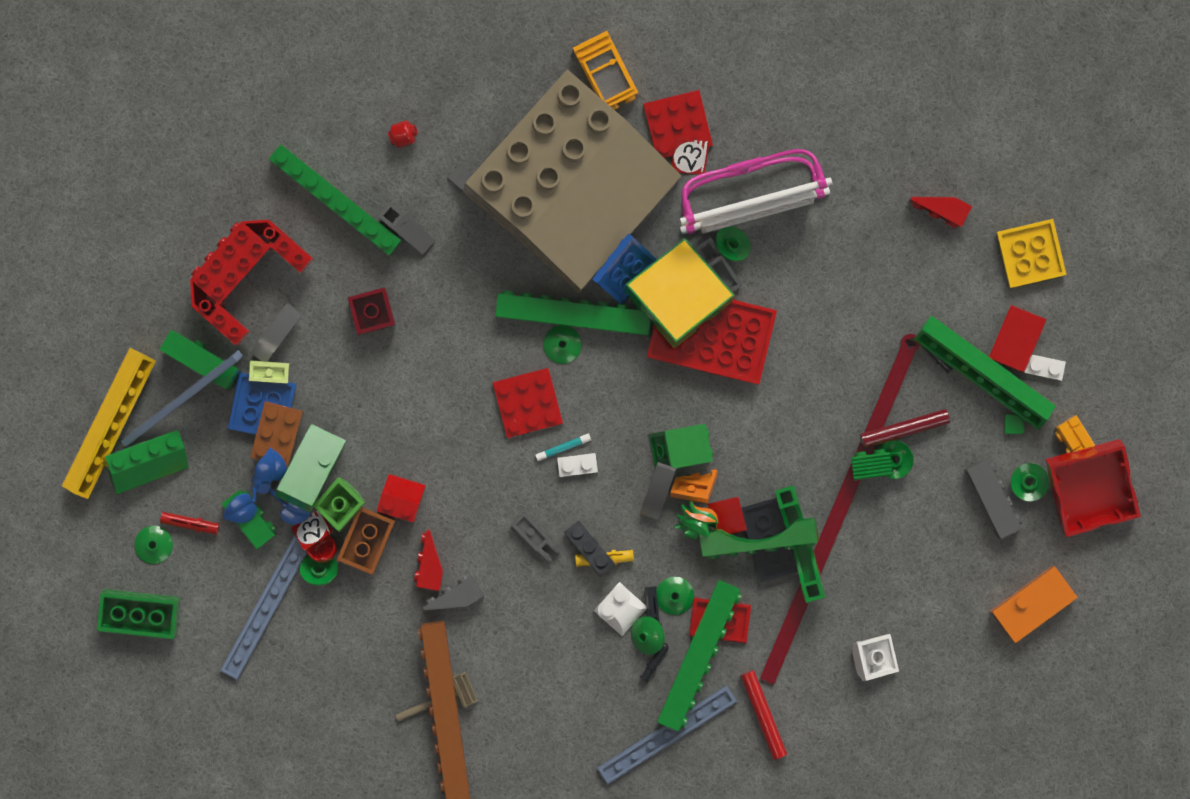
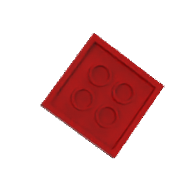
(677, 118)
(527, 402)

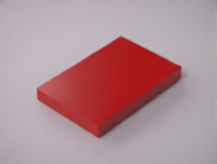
(1017, 338)
(735, 629)

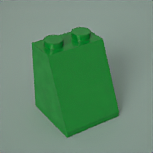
(681, 446)

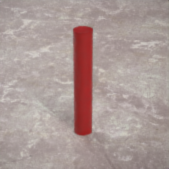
(763, 715)

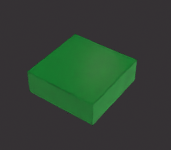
(1013, 424)

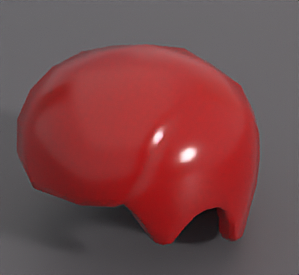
(323, 550)

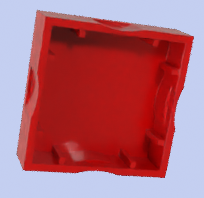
(1092, 487)

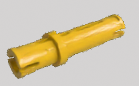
(616, 556)

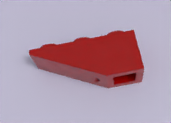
(947, 208)
(430, 570)

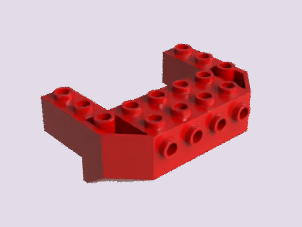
(231, 263)

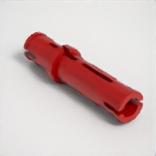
(168, 518)

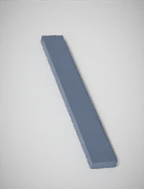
(204, 381)
(264, 610)
(665, 736)

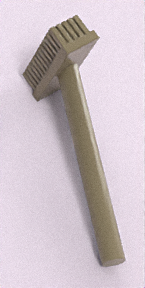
(462, 689)

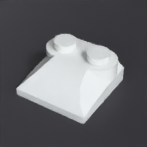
(620, 609)
(874, 657)

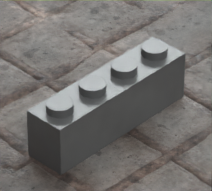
(993, 499)

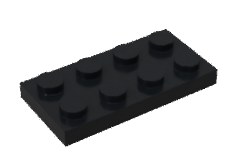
(762, 522)

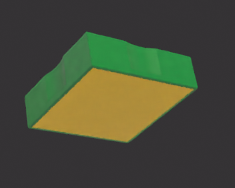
(679, 293)

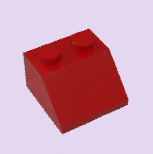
(401, 498)

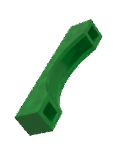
(719, 542)
(804, 556)

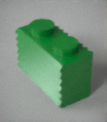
(871, 465)

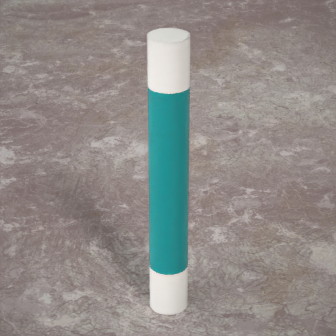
(563, 447)

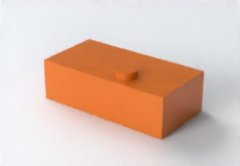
(1033, 604)

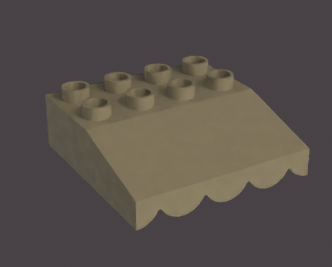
(571, 181)

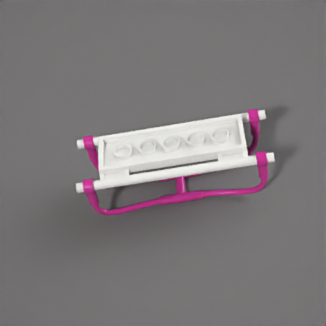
(758, 206)

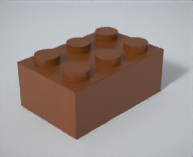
(277, 430)
(366, 540)

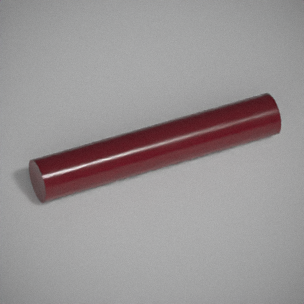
(904, 428)

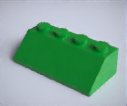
(146, 462)

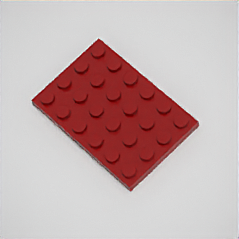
(726, 345)

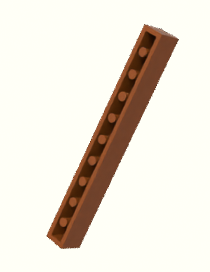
(444, 710)

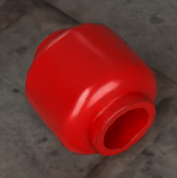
(402, 134)

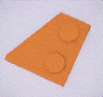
(694, 487)

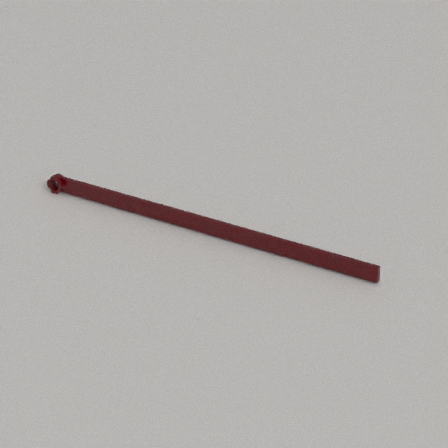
(839, 510)

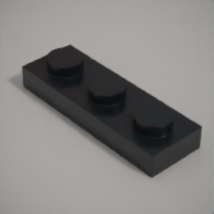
(589, 548)

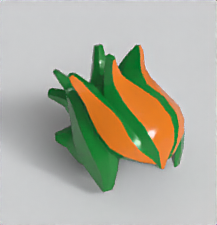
(696, 521)

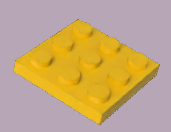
(1031, 253)

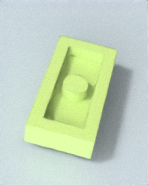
(269, 372)

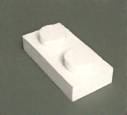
(1046, 367)
(577, 465)

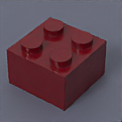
(371, 311)

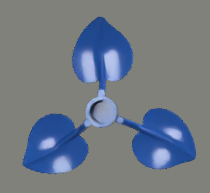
(268, 468)

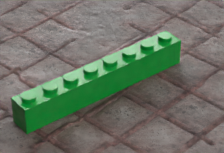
(335, 200)
(572, 314)
(985, 372)
(698, 655)

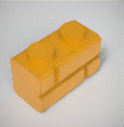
(1073, 435)

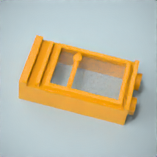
(606, 70)

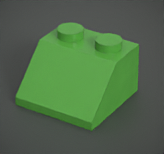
(339, 503)

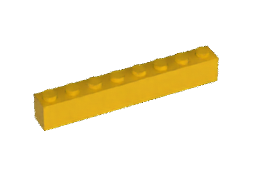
(108, 423)

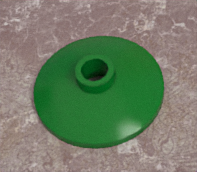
(736, 239)
(566, 354)
(906, 457)
(1039, 484)
(163, 544)
(309, 571)
(677, 585)
(653, 633)

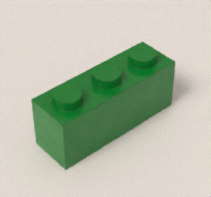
(257, 529)

